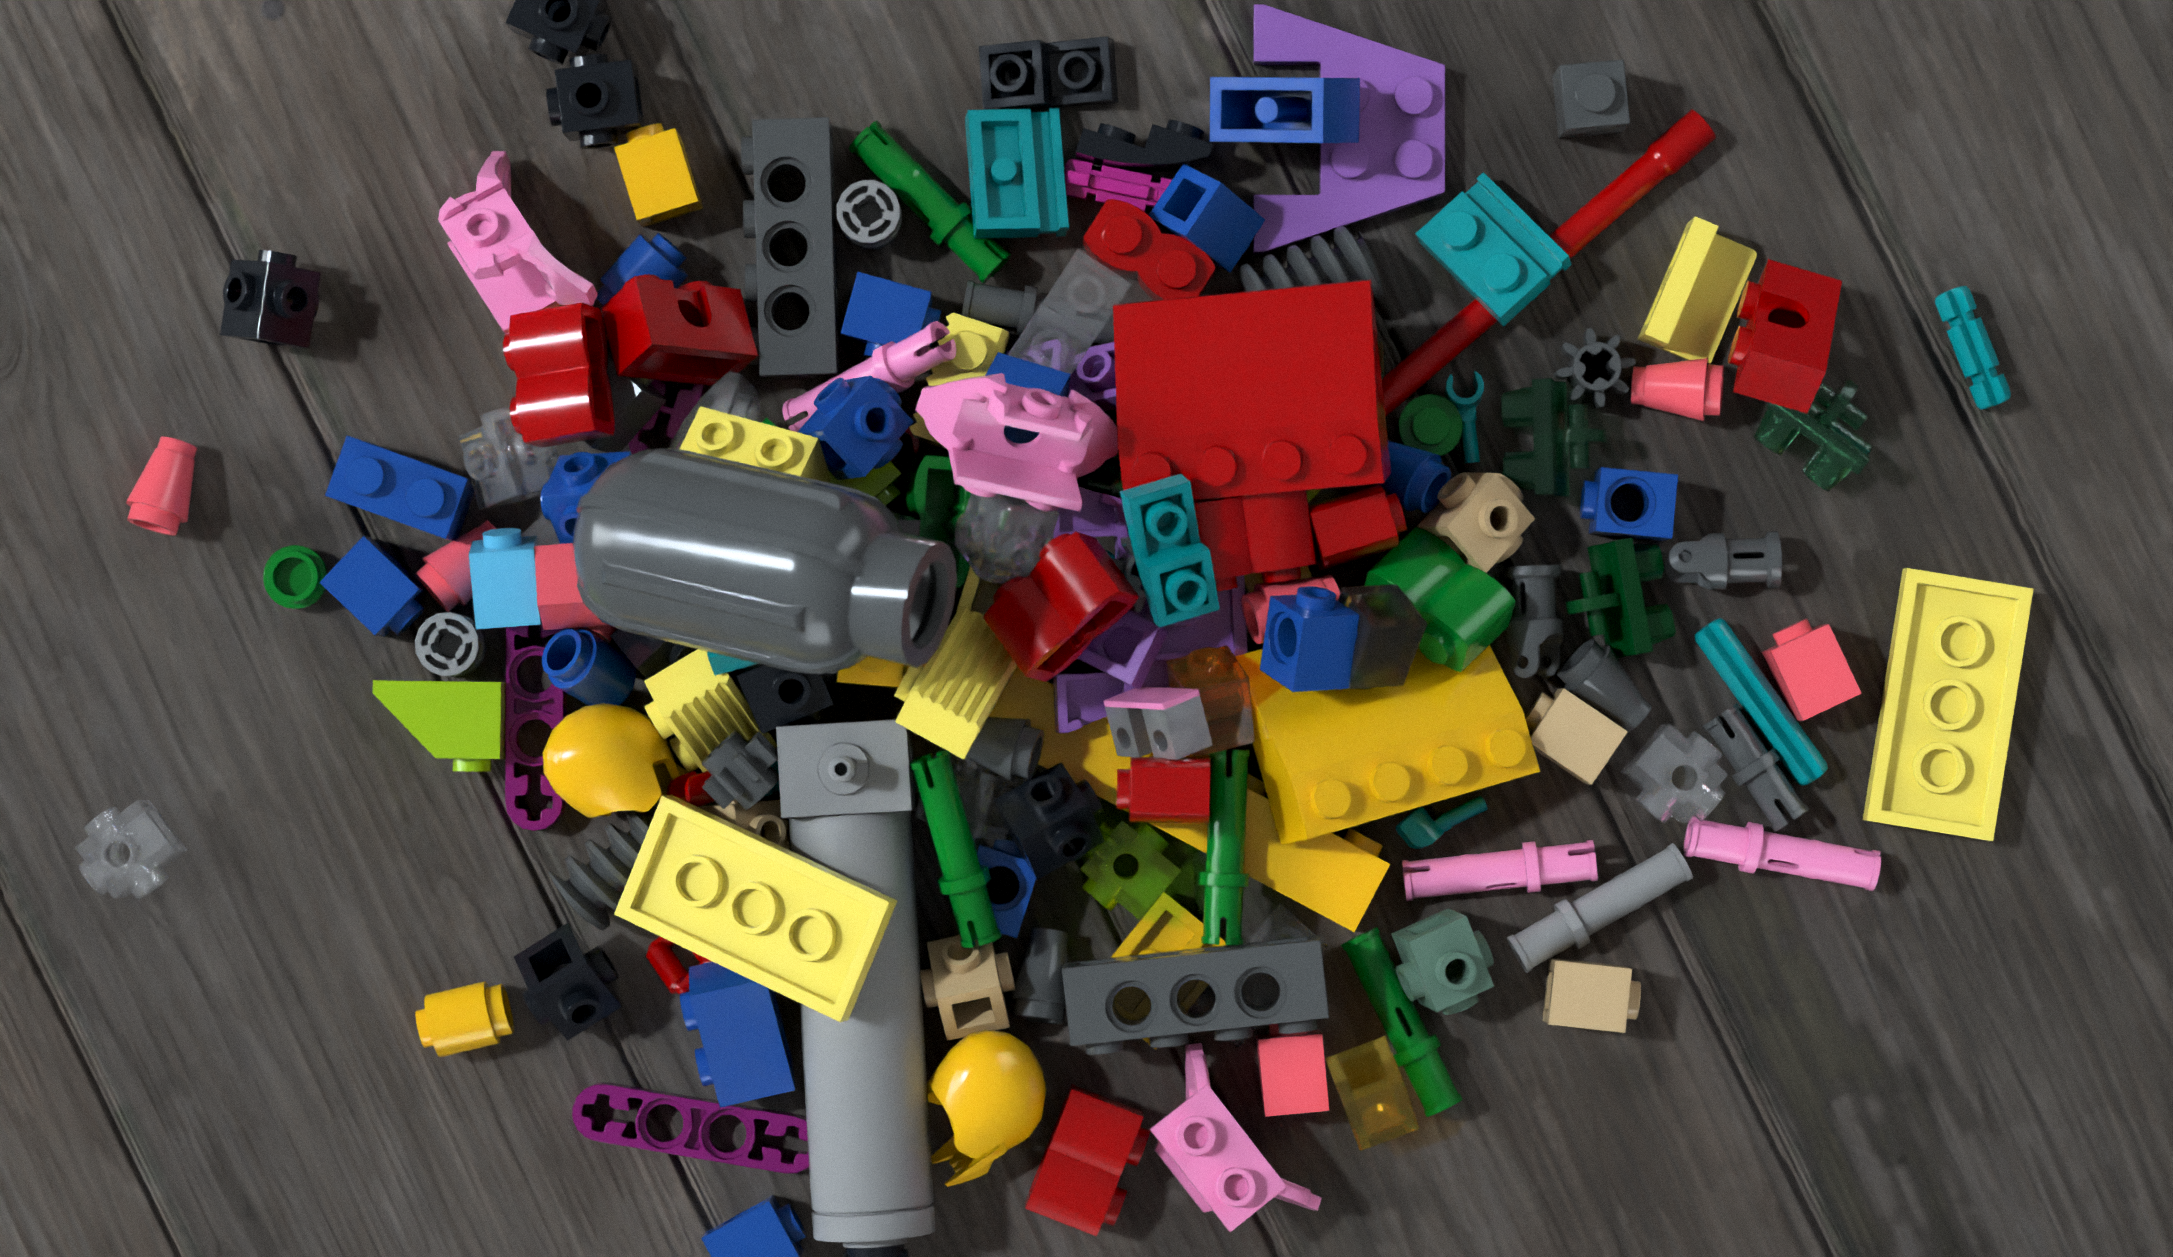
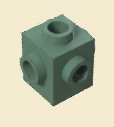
(1443, 962)

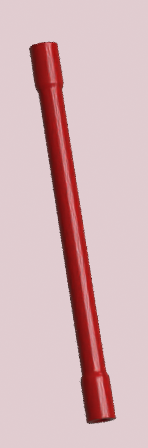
(1661, 160)

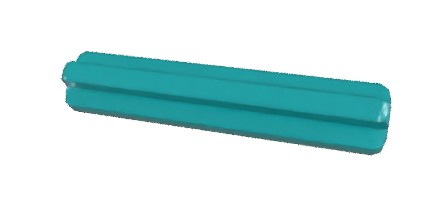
(1761, 701)

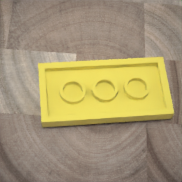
(1948, 704)
(755, 907)

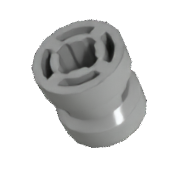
(873, 223)
(461, 644)

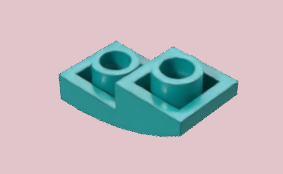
(1168, 550)

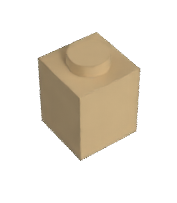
(1573, 734)
(1590, 995)

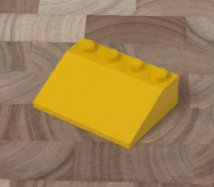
(1384, 749)

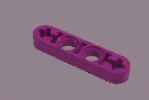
(521, 708)
(695, 1135)

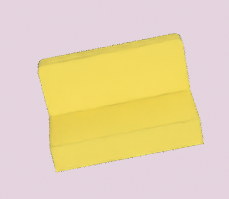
(1698, 293)

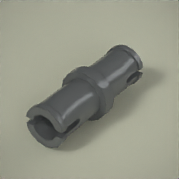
(1756, 767)

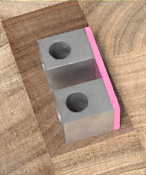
(1158, 721)

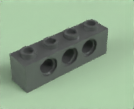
(807, 148)
(1293, 962)

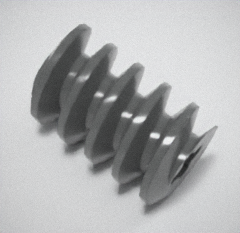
(1346, 262)
(607, 873)

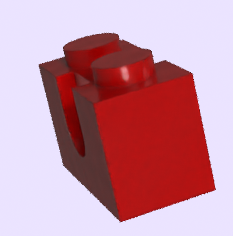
(678, 333)
(1785, 335)

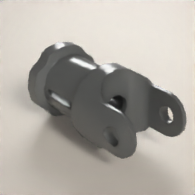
(1721, 561)
(1534, 626)

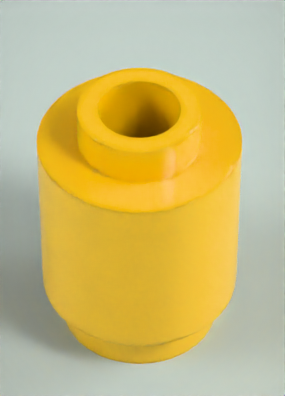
(465, 1018)

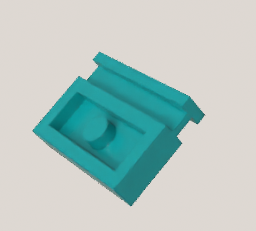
(1016, 173)
(1493, 249)

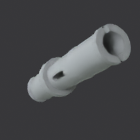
(1577, 920)

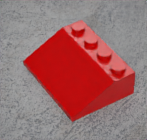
(1252, 390)

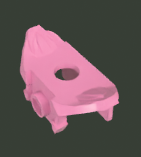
(503, 252)
(970, 423)
(1216, 1156)

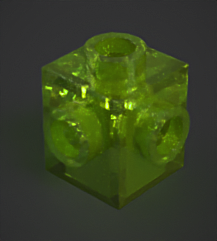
(1142, 888)

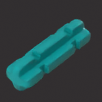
(1973, 347)

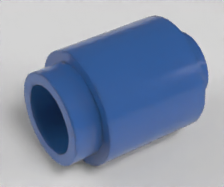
(641, 258)
(588, 667)

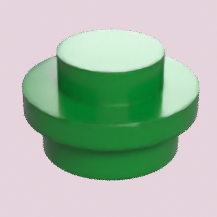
(1430, 424)
(294, 576)

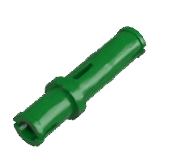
(929, 201)
(1225, 855)
(961, 870)
(1402, 1023)

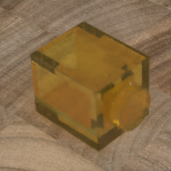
(1372, 1093)

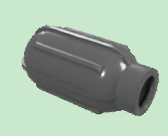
(758, 564)

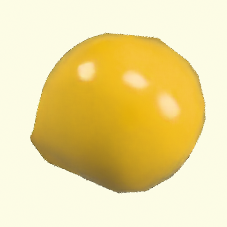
(608, 761)
(992, 1099)

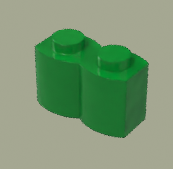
(937, 502)
(1457, 601)

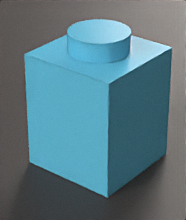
(504, 579)

